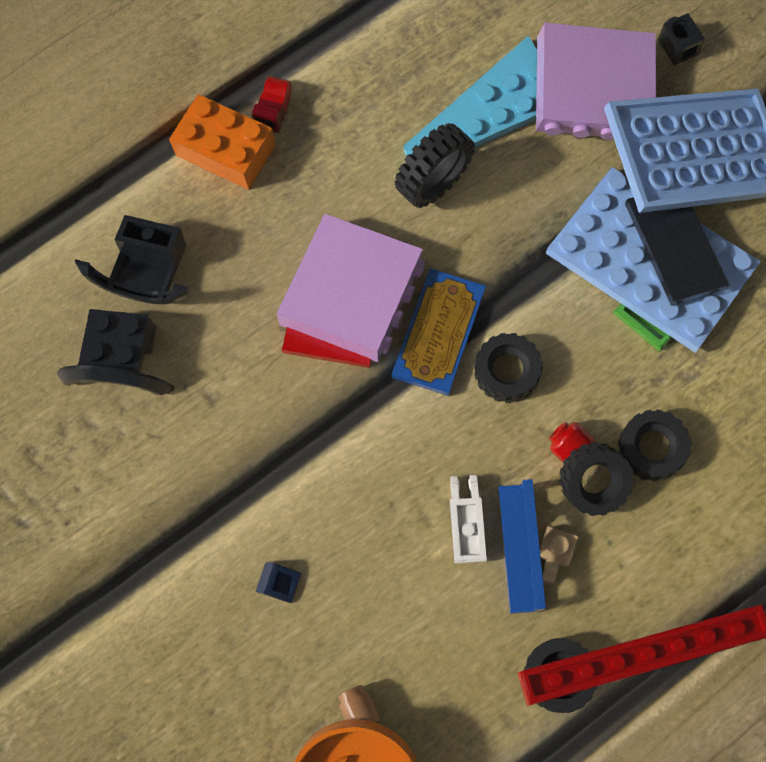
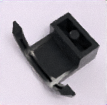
(144, 264)
(115, 352)

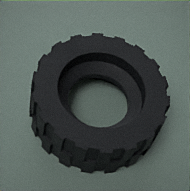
(514, 345)
(674, 432)
(613, 495)
(560, 649)

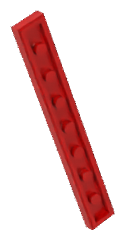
(642, 655)

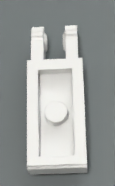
(467, 524)

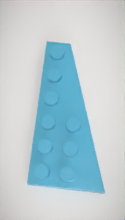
(495, 102)

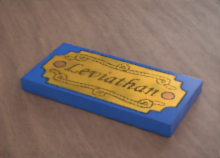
(438, 332)

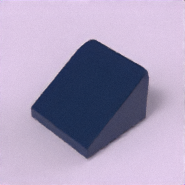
(278, 582)

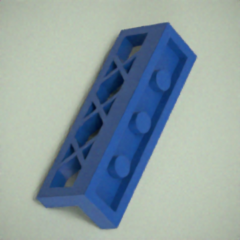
(521, 548)

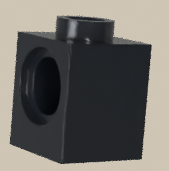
(681, 48)

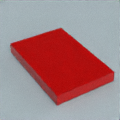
(307, 346)

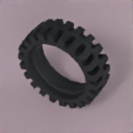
(434, 165)

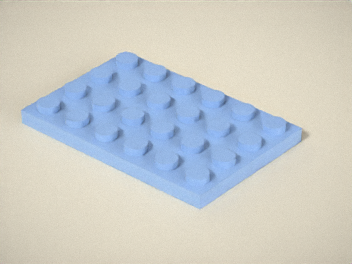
(692, 148)
(609, 254)

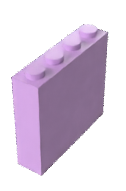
(587, 69)
(351, 287)

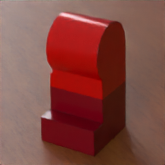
(273, 102)

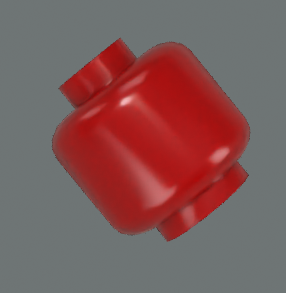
(567, 438)

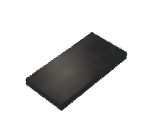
(679, 252)

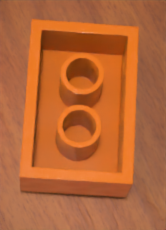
(223, 141)

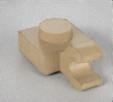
(557, 551)

